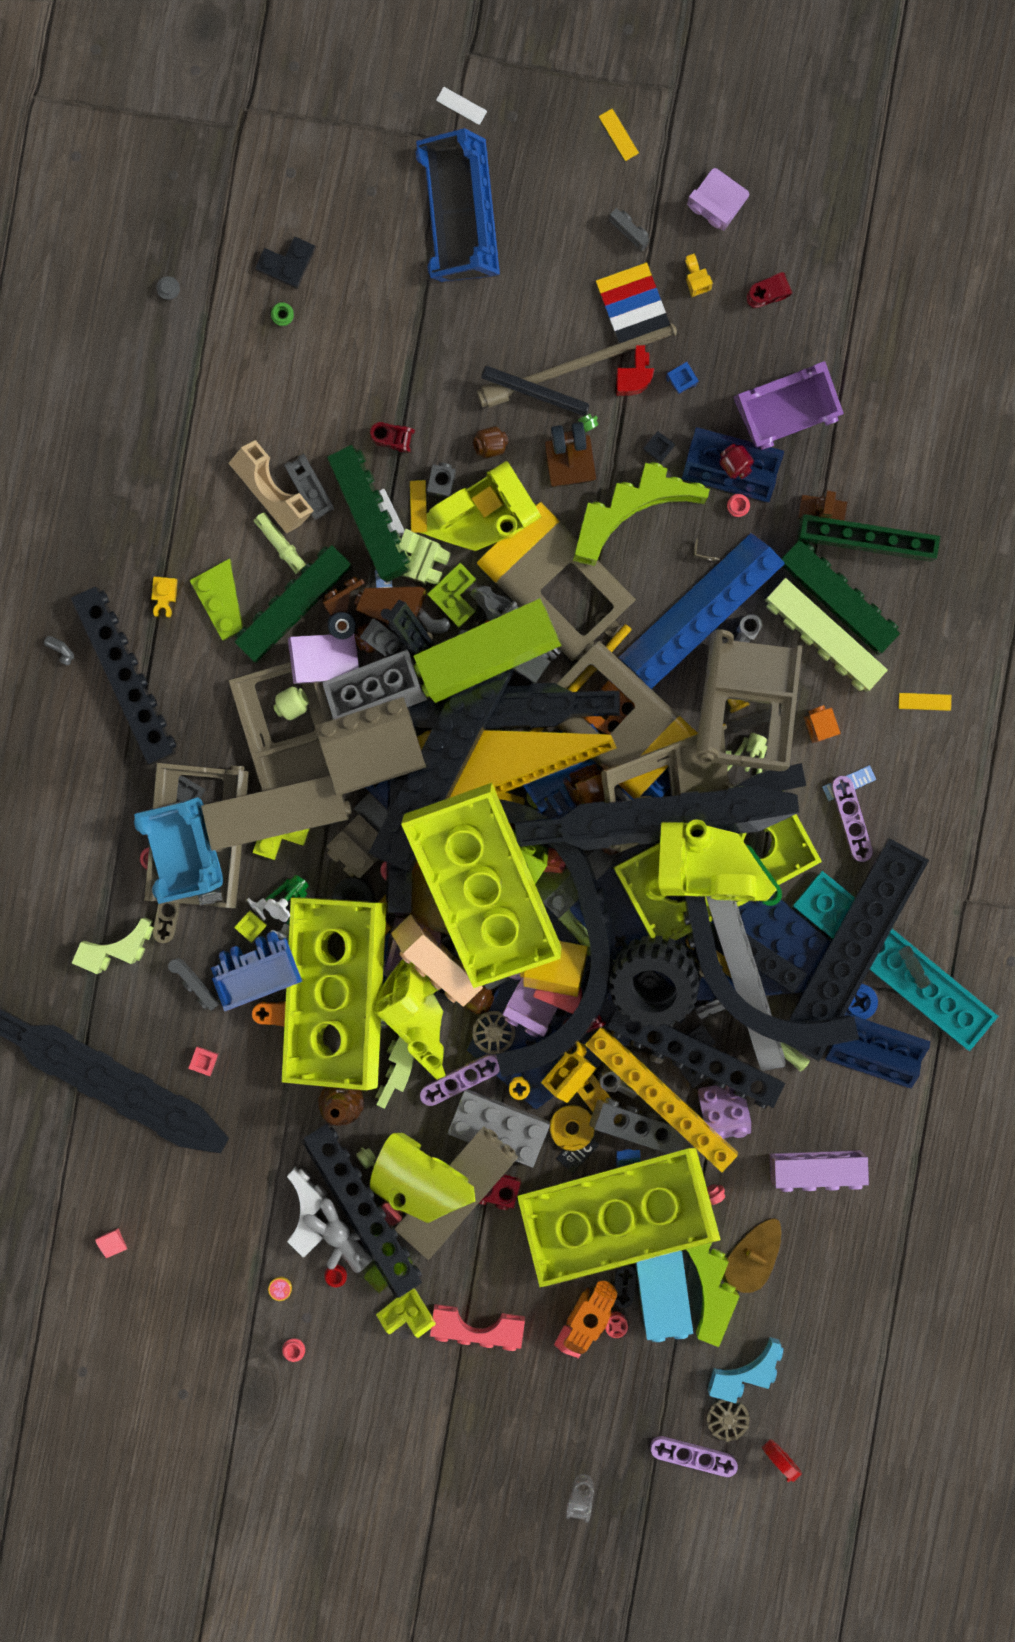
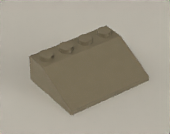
(370, 746)

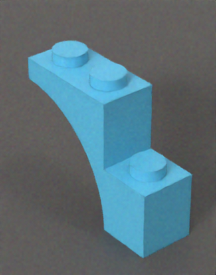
(760, 1372)

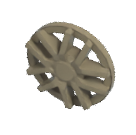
(493, 1033)
(727, 1420)

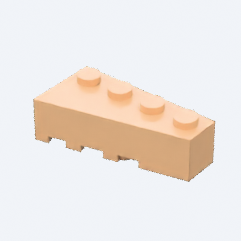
(434, 961)

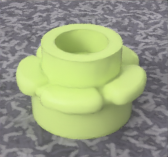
(366, 1157)

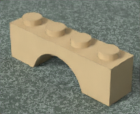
(253, 468)

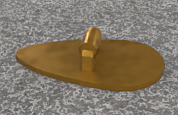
(754, 1257)

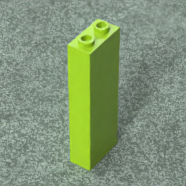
(486, 651)

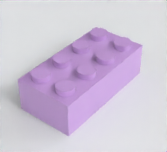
(819, 1169)

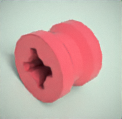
(619, 1328)

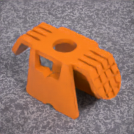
(599, 1305)

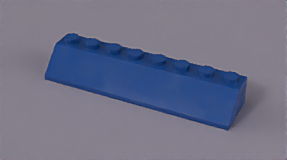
(701, 610)

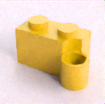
(569, 1073)

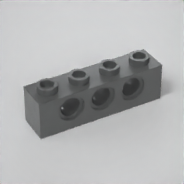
(603, 1121)

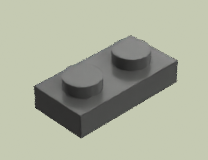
(623, 223)

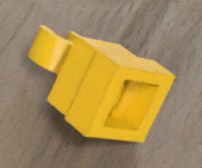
(698, 280)

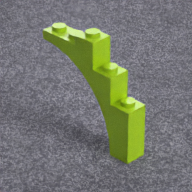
(627, 500)
(717, 1299)

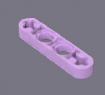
(855, 817)
(462, 1082)
(692, 1460)

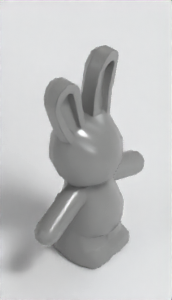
(338, 1235)

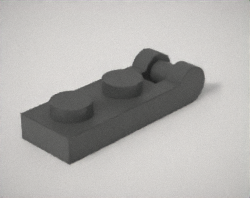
(309, 487)
(382, 639)
(193, 983)

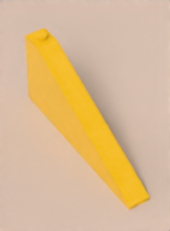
(519, 758)

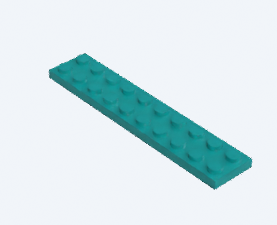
(942, 1001)

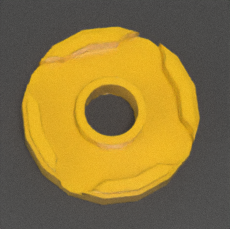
(558, 1127)

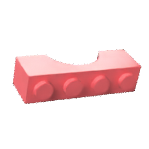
(504, 1332)

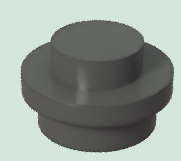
(168, 288)

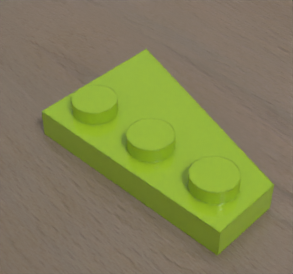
(219, 598)

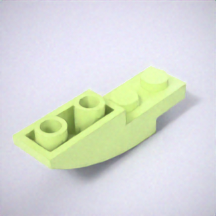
(397, 1074)

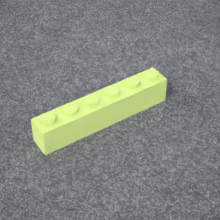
(825, 635)

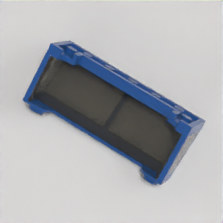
(459, 206)

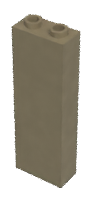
(274, 813)
(483, 1164)

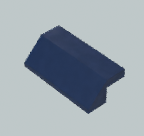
(704, 465)
(882, 1053)

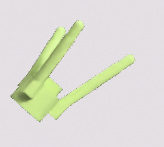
(755, 745)

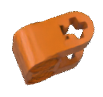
(602, 724)

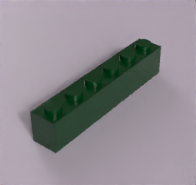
(369, 513)
(868, 538)
(839, 597)
(293, 603)

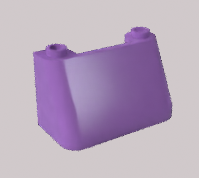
(789, 405)

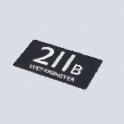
(574, 1159)

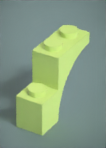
(95, 956)

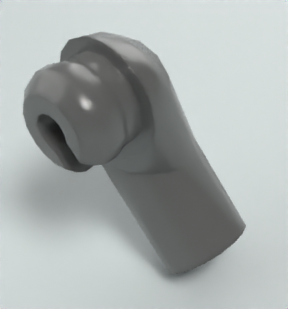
(434, 626)
(61, 647)

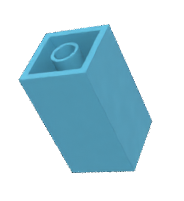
(664, 1297)

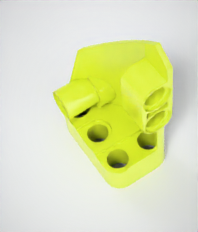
(463, 525)
(709, 864)
(414, 1014)
(426, 1182)

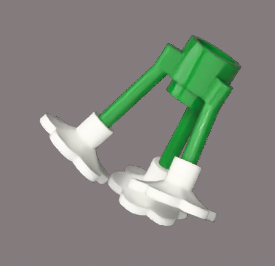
(295, 888)

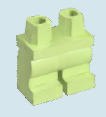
(422, 558)

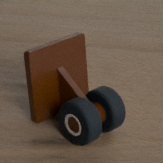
(570, 456)
(341, 623)

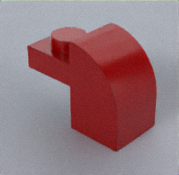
(634, 380)

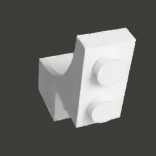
(310, 1196)

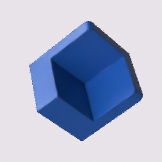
(682, 378)

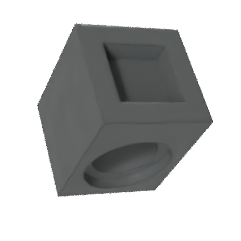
(437, 490)

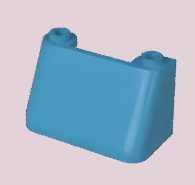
(180, 850)

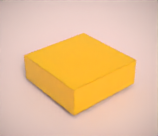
(487, 501)

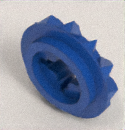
(870, 1003)

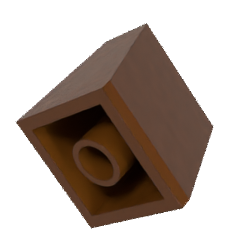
(374, 600)

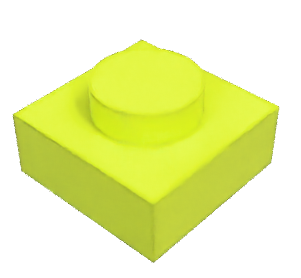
(250, 926)

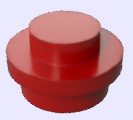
(336, 1277)

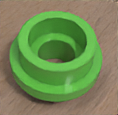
(279, 308)
(589, 421)

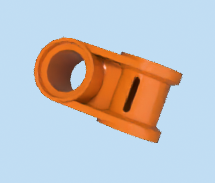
(276, 1013)

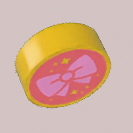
(280, 1288)

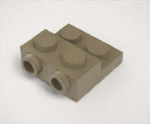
(352, 847)

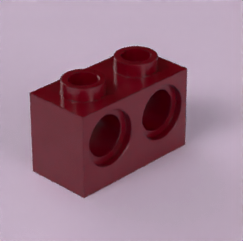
(494, 1197)

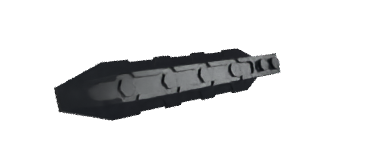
(530, 705)
(639, 820)
(114, 1084)

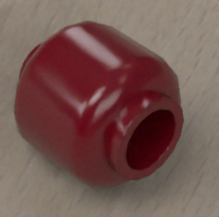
(736, 461)

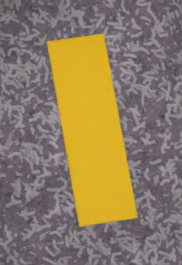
(618, 134)
(418, 506)
(925, 701)

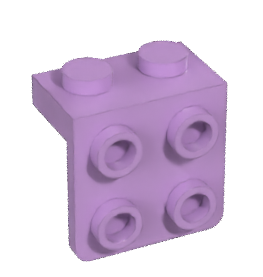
(718, 199)
(528, 1011)
(725, 1111)

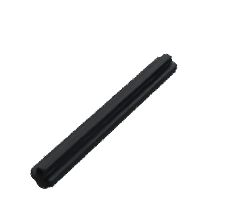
(534, 390)

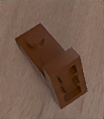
(823, 506)

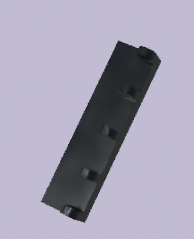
(408, 628)

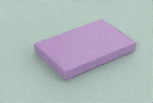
(321, 657)

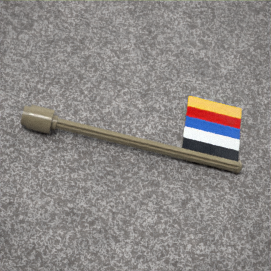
(635, 318)

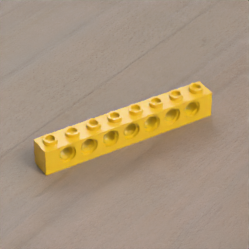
(662, 1099)

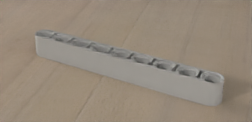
(745, 975)

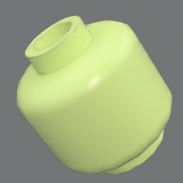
(291, 703)

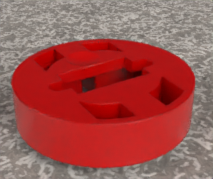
(782, 1460)

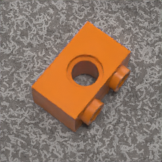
(821, 724)

